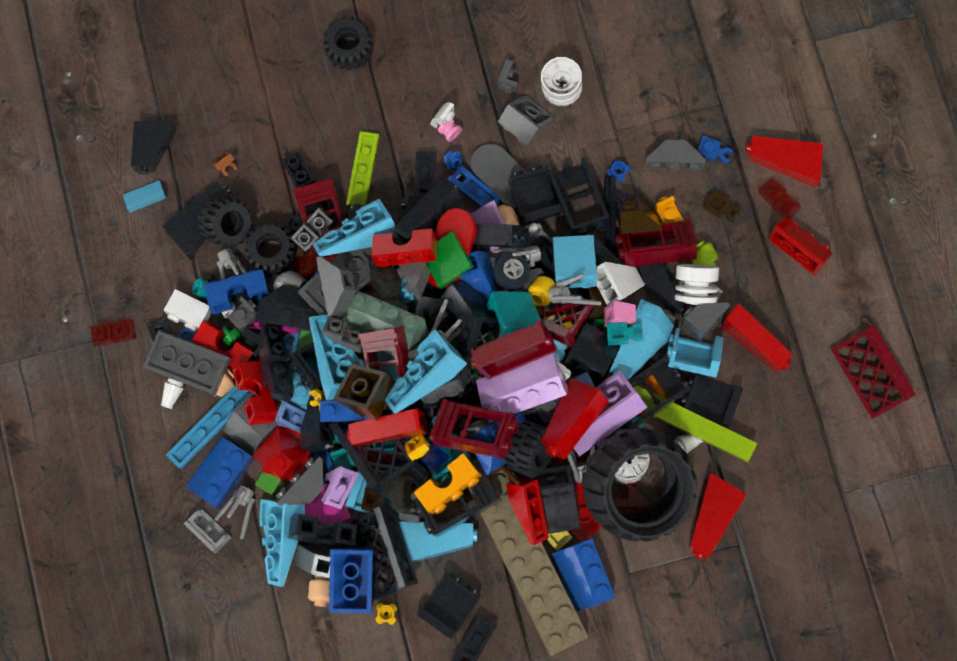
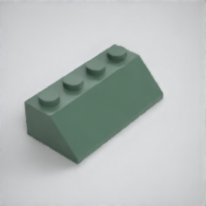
(370, 313)

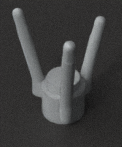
(530, 253)
(229, 261)
(562, 295)
(451, 330)
(578, 468)
(241, 497)

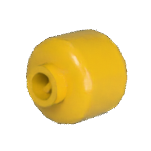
(540, 290)

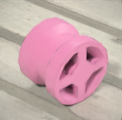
(450, 130)

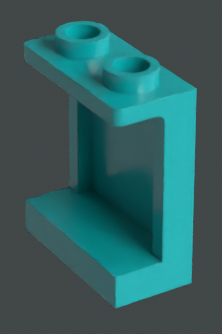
(513, 310)

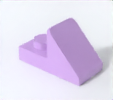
(340, 485)

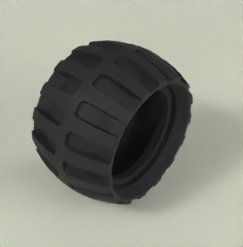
(663, 514)

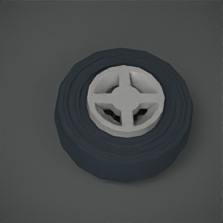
(515, 264)

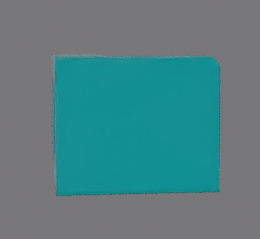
(341, 458)

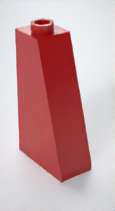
(788, 157)
(757, 339)
(573, 418)
(388, 428)
(715, 513)

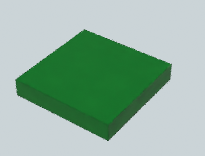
(450, 261)

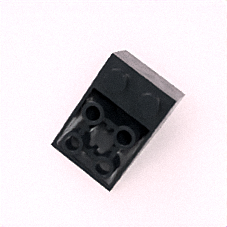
(558, 499)

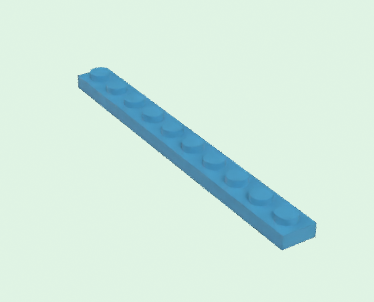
(216, 418)

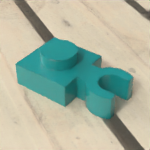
(619, 333)

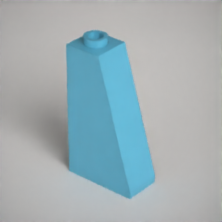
(425, 546)

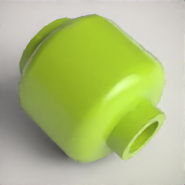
(705, 254)

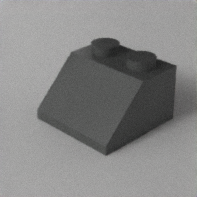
(525, 119)
(703, 319)
(247, 436)

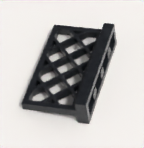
(468, 338)
(362, 463)
(394, 547)

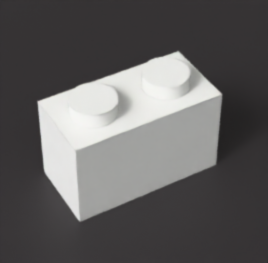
(187, 310)

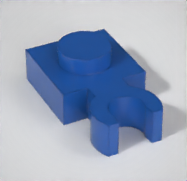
(711, 149)

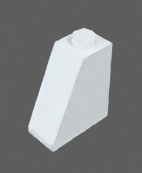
(617, 281)

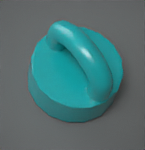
(198, 288)

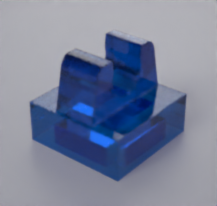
(435, 458)

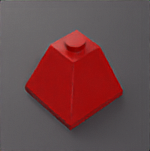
(280, 453)

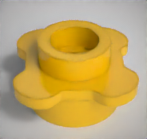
(390, 618)

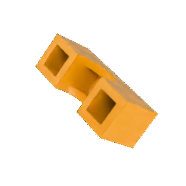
(463, 475)

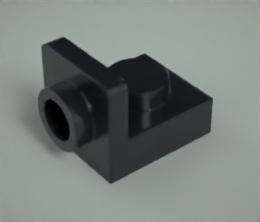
(252, 339)

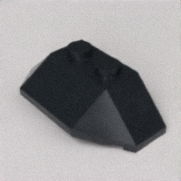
(285, 309)

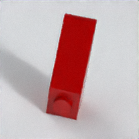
(528, 507)

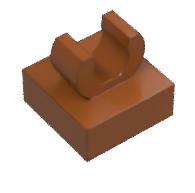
(224, 161)

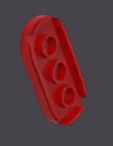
(463, 225)

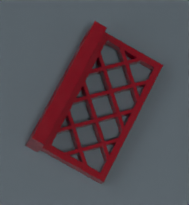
(561, 333)
(888, 362)

